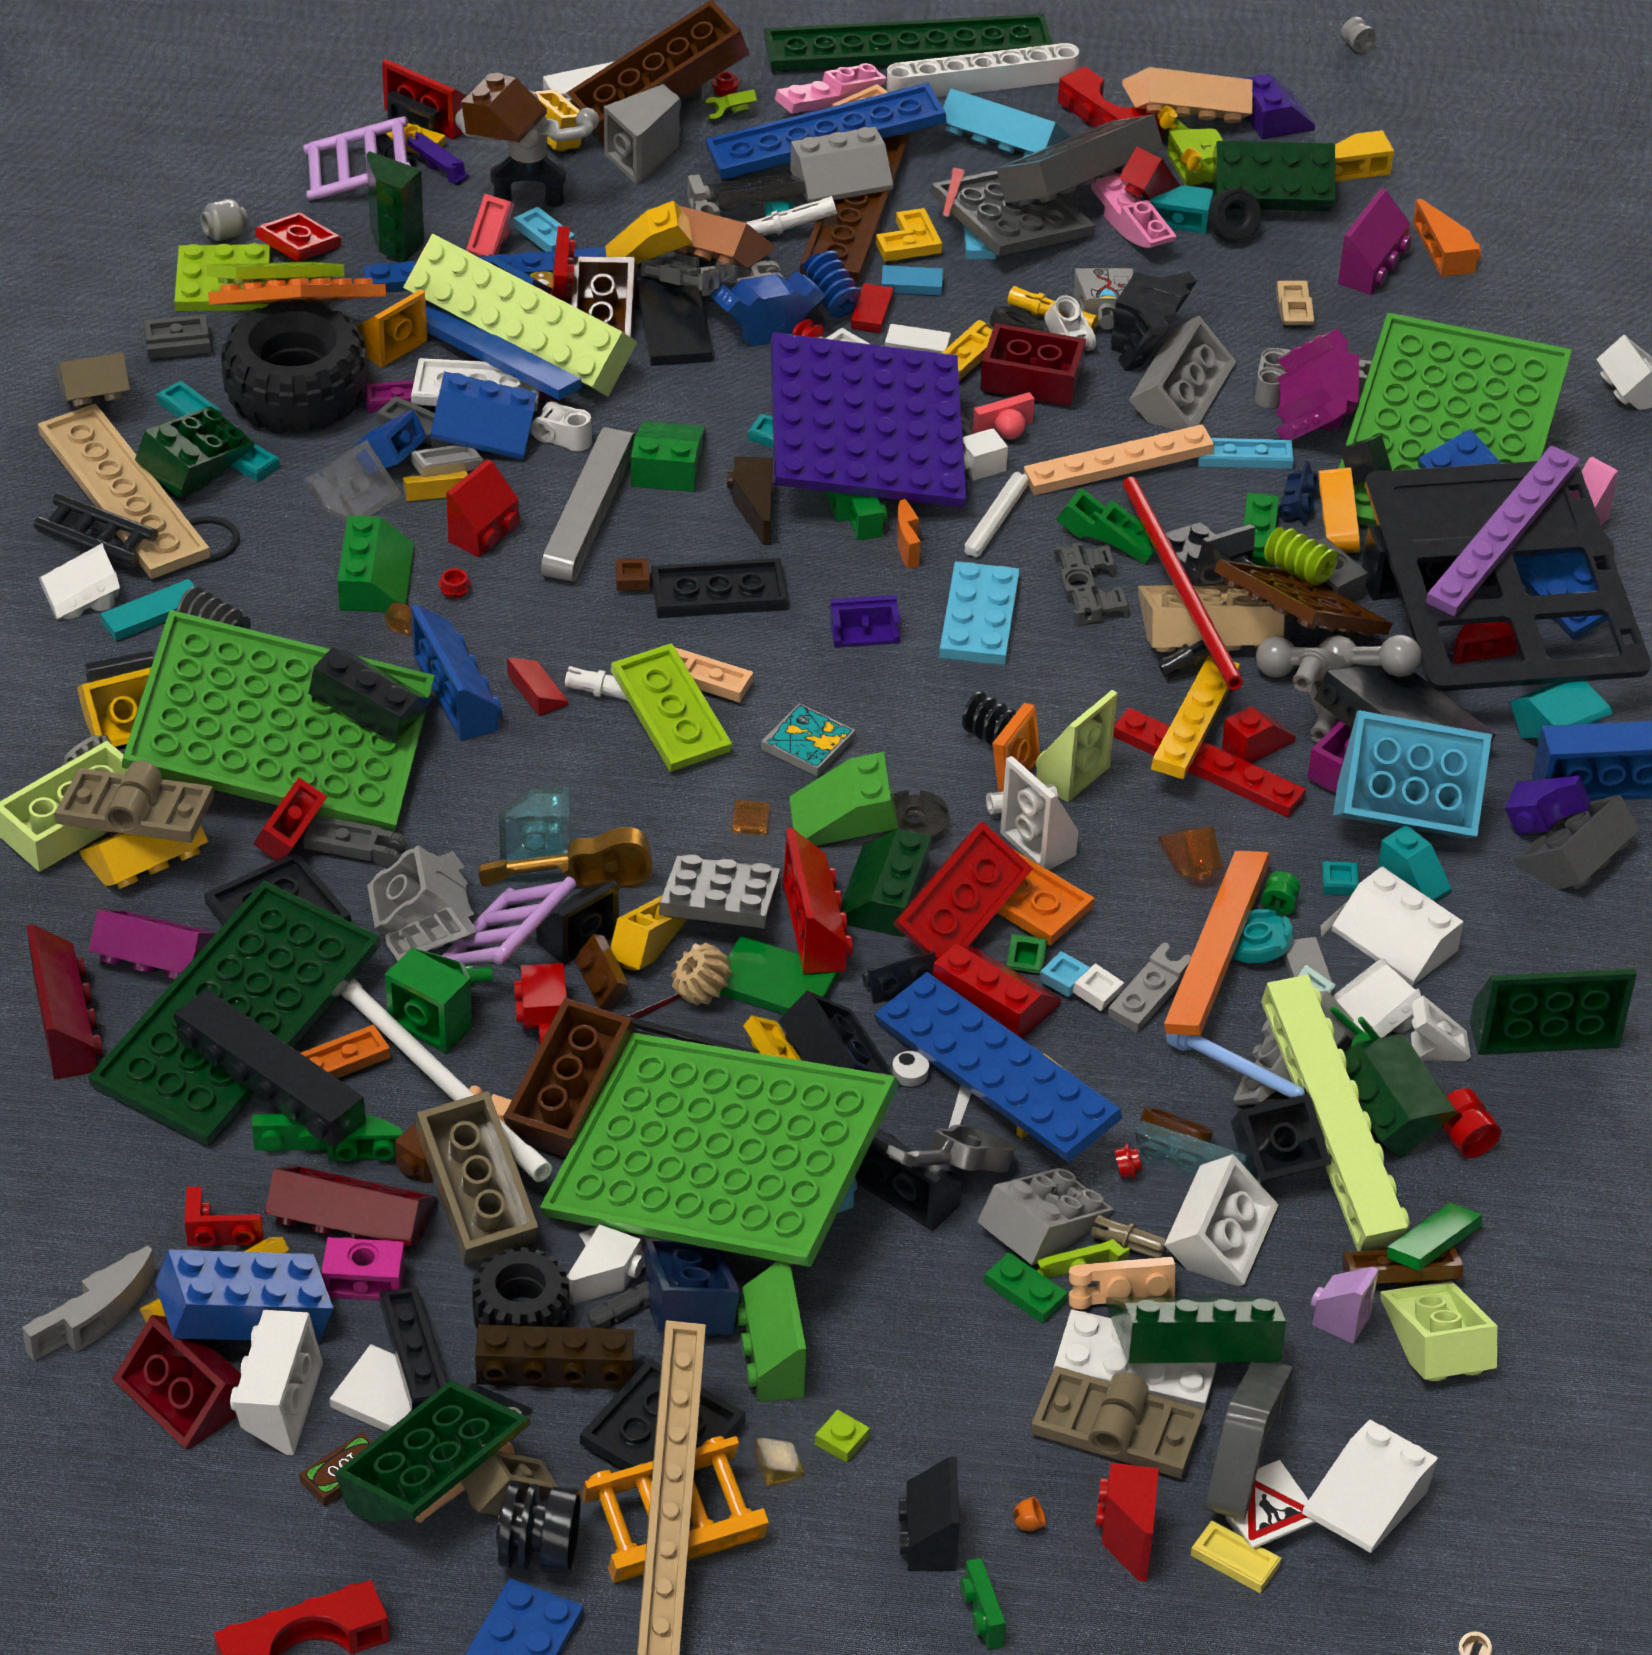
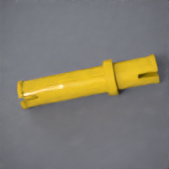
(1039, 304)

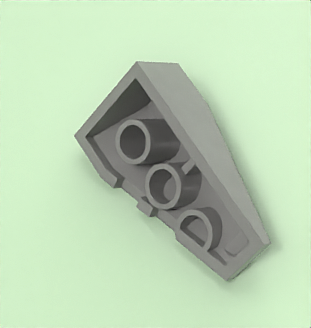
(1270, 1057)

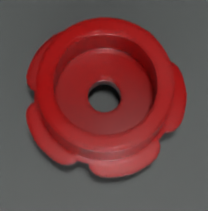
(725, 84)
(454, 583)
(1128, 1161)

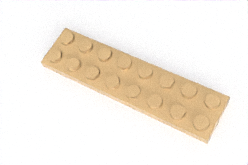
(117, 483)

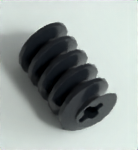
(985, 717)

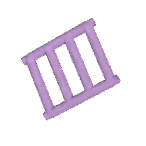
(341, 143)
(511, 936)

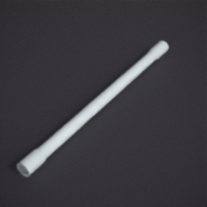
(523, 1154)

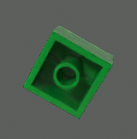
(433, 997)

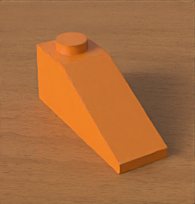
(1446, 241)

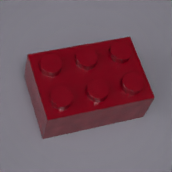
(1033, 362)

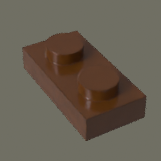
(601, 972)

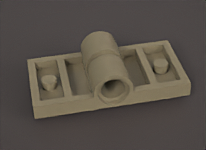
(135, 803)
(1118, 1420)

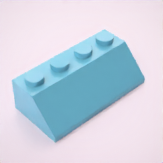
(999, 124)

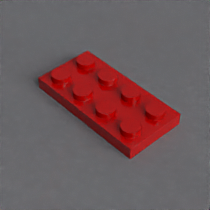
(963, 893)

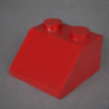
(481, 510)
(1128, 1515)

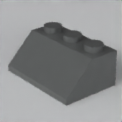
(1580, 844)

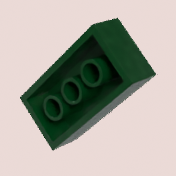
(1277, 173)

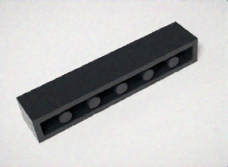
(270, 1068)

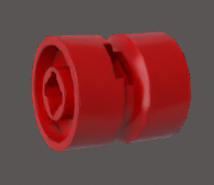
(1473, 1128)

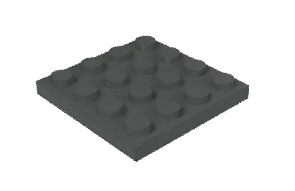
(1007, 226)

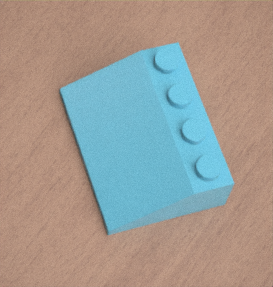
(1413, 775)

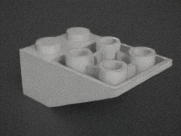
(1042, 1213)

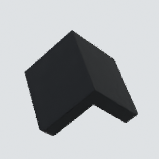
(1365, 457)

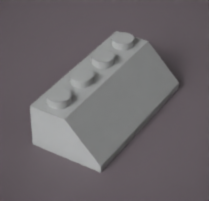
(1183, 377)

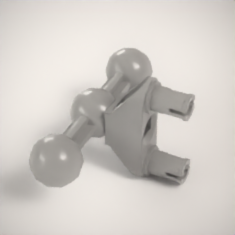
(1278, 657)

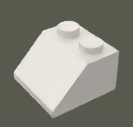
(1630, 372)

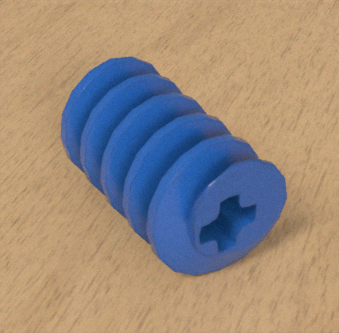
(834, 281)

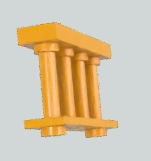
(704, 1535)

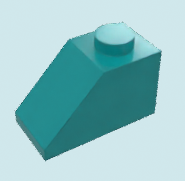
(1185, 208)
(1414, 862)

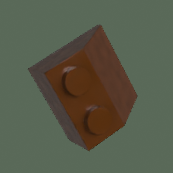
(501, 109)

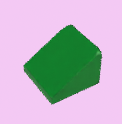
(1026, 953)

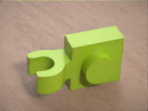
(737, 102)

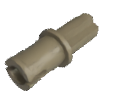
(1129, 1236)

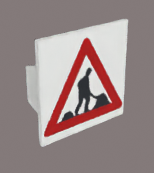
(1273, 1508)

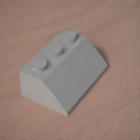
(841, 164)

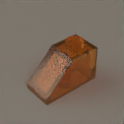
(1192, 851)

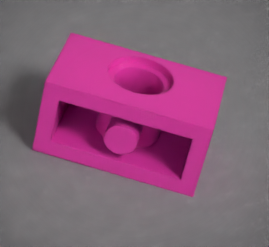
(362, 1267)

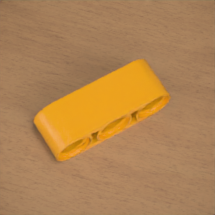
(1339, 509)

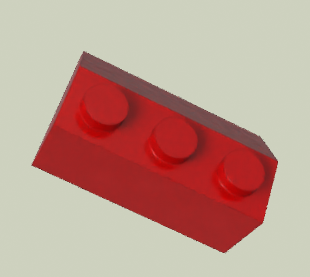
(426, 91)
(995, 988)

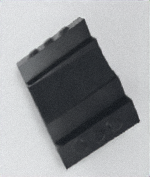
(1145, 313)

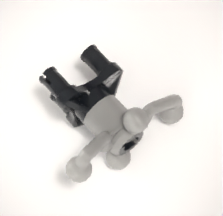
(529, 157)

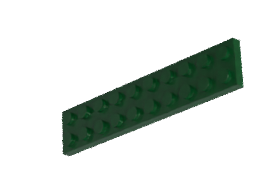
(900, 40)

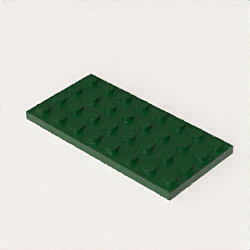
(271, 962)

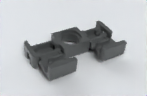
(687, 272)
(1080, 568)

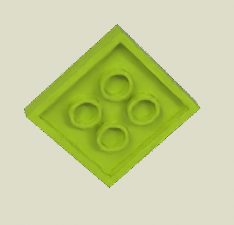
(191, 278)

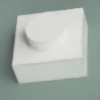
(1098, 987)

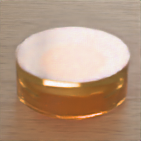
(399, 618)

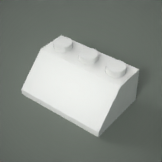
(1399, 924)
(1222, 1222)
(278, 1379)

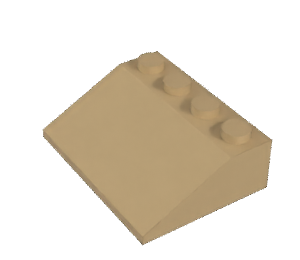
(1234, 614)

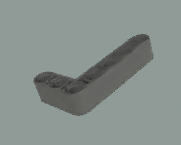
(1243, 1436)

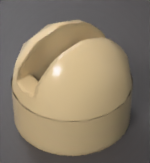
(1468, 1642)

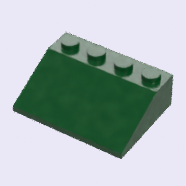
(1552, 1011)
(1198, 1329)
(426, 1454)

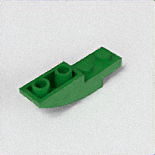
(369, 1142)

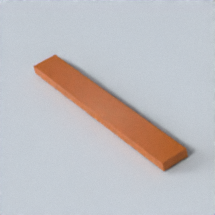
(1217, 943)

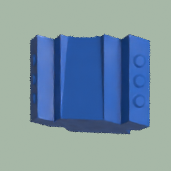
(768, 304)

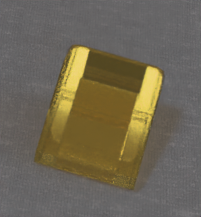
(777, 1460)

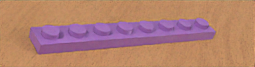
(1502, 531)

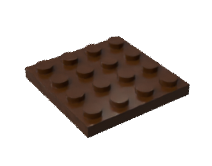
(1308, 602)

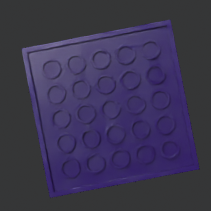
(866, 420)

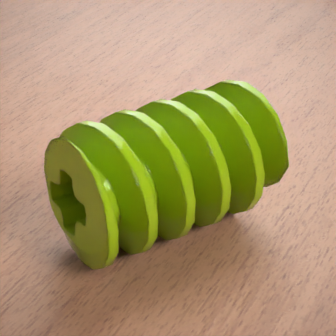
(1300, 556)

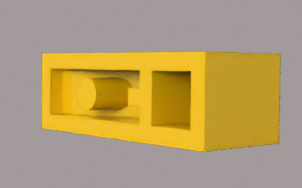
(1363, 156)
(653, 234)
(643, 935)

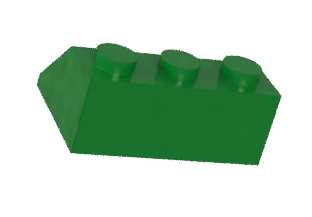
(373, 565)

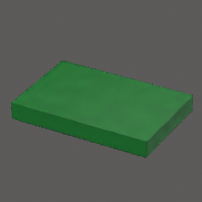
(771, 976)

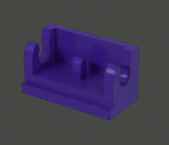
(864, 621)

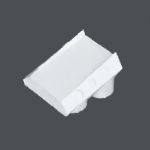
(81, 585)
(1380, 998)

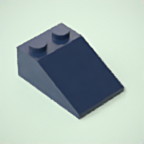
(690, 1286)

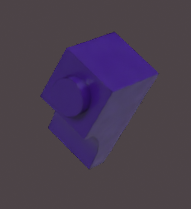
(1542, 802)

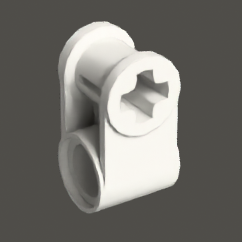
(1073, 324)
(566, 427)

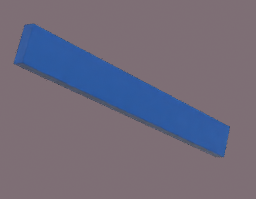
(500, 353)

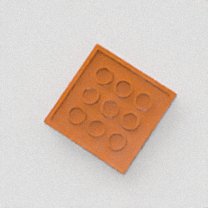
(297, 289)

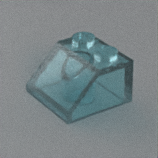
(536, 824)

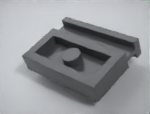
(177, 336)

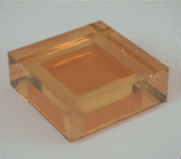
(750, 817)

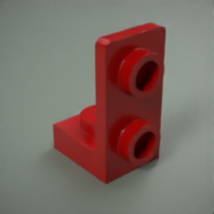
(218, 1230)

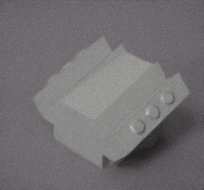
(421, 902)

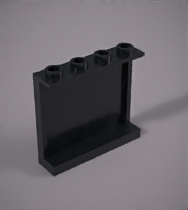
(1405, 697)

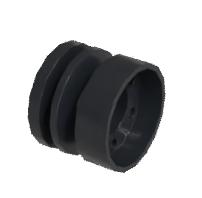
(539, 1527)

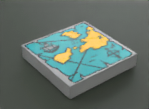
(808, 740)

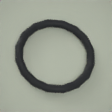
(235, 535)

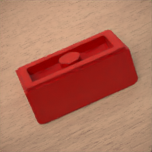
(535, 685)

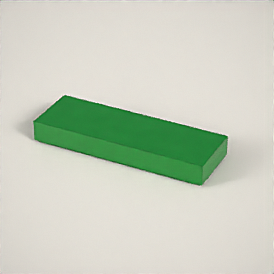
(1434, 1236)

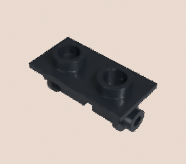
(895, 977)

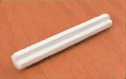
(996, 514)

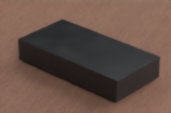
(415, 111)

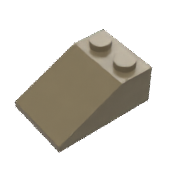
(93, 377)

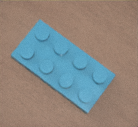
(979, 613)

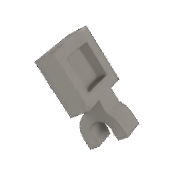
(699, 196)

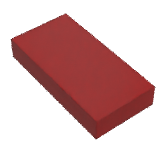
(872, 308)

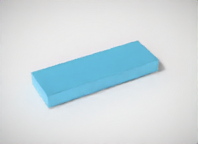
(1249, 454)

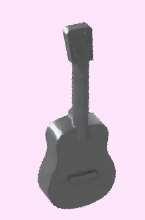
(961, 1147)

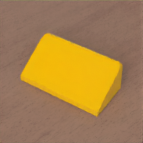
(430, 487)

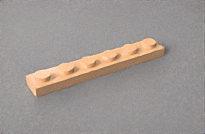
(1118, 459)

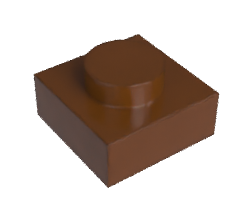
(632, 574)

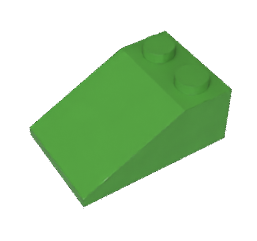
(846, 802)

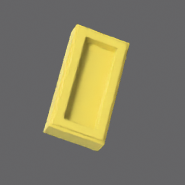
(1234, 1557)

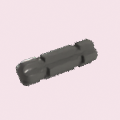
(619, 1307)

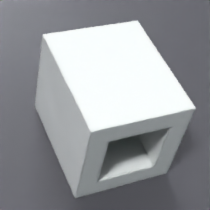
(984, 454)

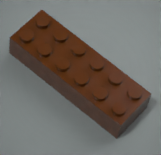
(678, 57)

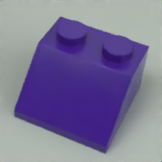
(1276, 109)

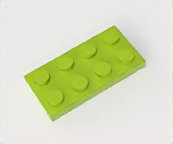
(262, 272)
(671, 707)

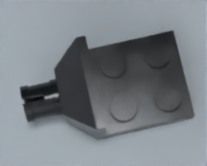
(1201, 549)

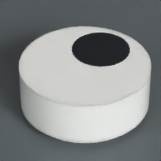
(910, 1068)

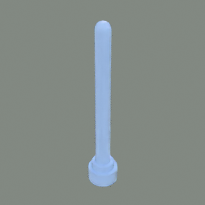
(1236, 1062)

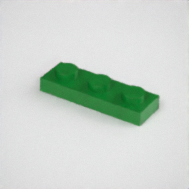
(1261, 513)

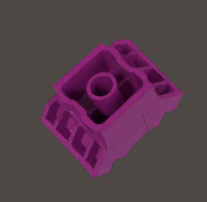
(1317, 385)

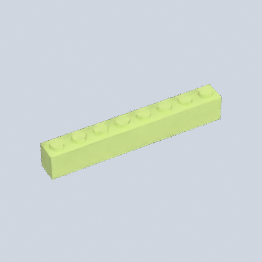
(1319, 1067)

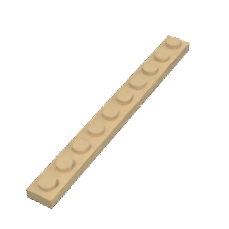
(671, 1489)

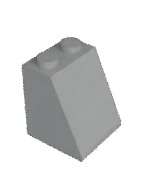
(642, 131)

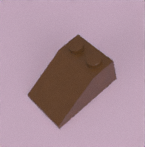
(606, 289)

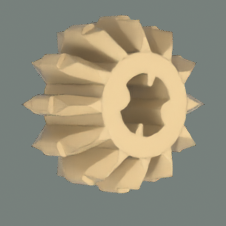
(701, 974)

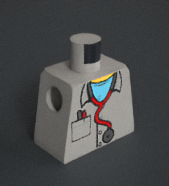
(1099, 289)

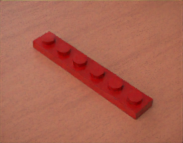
(1216, 765)

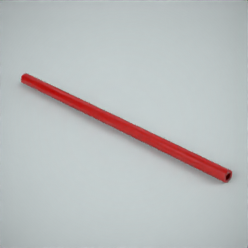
(1183, 584)

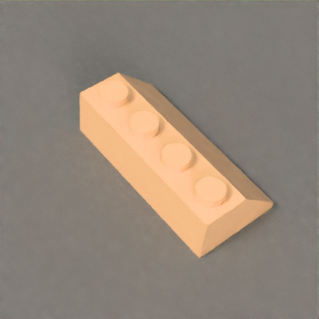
(1190, 94)

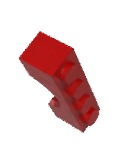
(1083, 95)
(345, 1617)

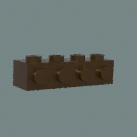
(554, 1356)

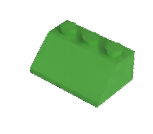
(773, 1335)

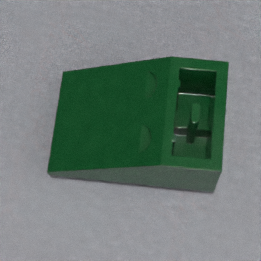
(191, 450)

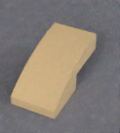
(1294, 303)

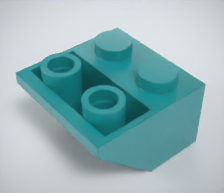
(1558, 705)

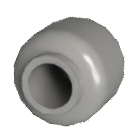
(223, 220)

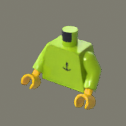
(1189, 148)

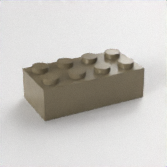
(476, 1177)

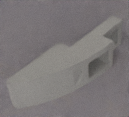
(104, 1303)

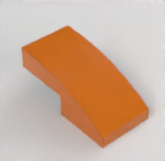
(907, 535)

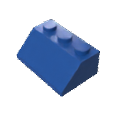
(483, 415)

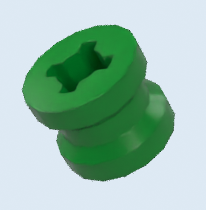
(1281, 893)

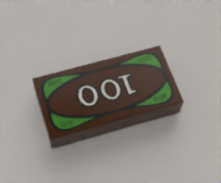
(321, 1478)

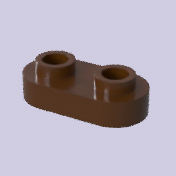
(1176, 1123)

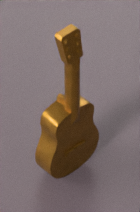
(614, 855)

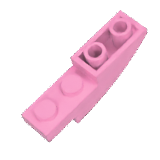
(835, 86)
(1129, 216)

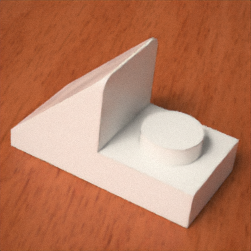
(1436, 1034)

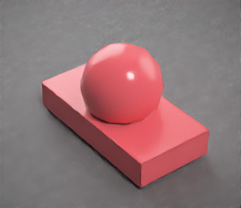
(490, 226)
(1005, 416)

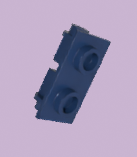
(1299, 494)

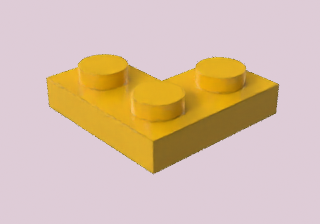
(914, 239)

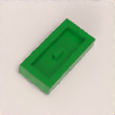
(1025, 1287)
(986, 1612)

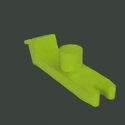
(1100, 1253)

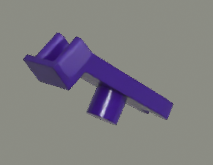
(438, 157)

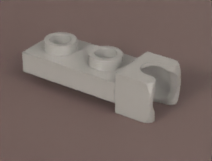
(1149, 989)

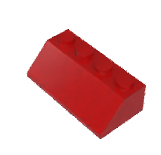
(814, 907)

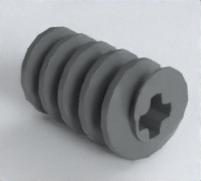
(204, 605)

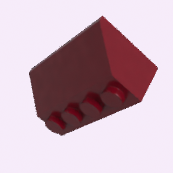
(63, 1004)
(348, 1205)

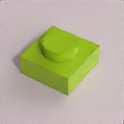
(842, 1436)

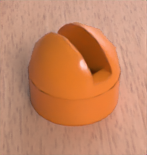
(1029, 1515)

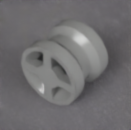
(1358, 34)

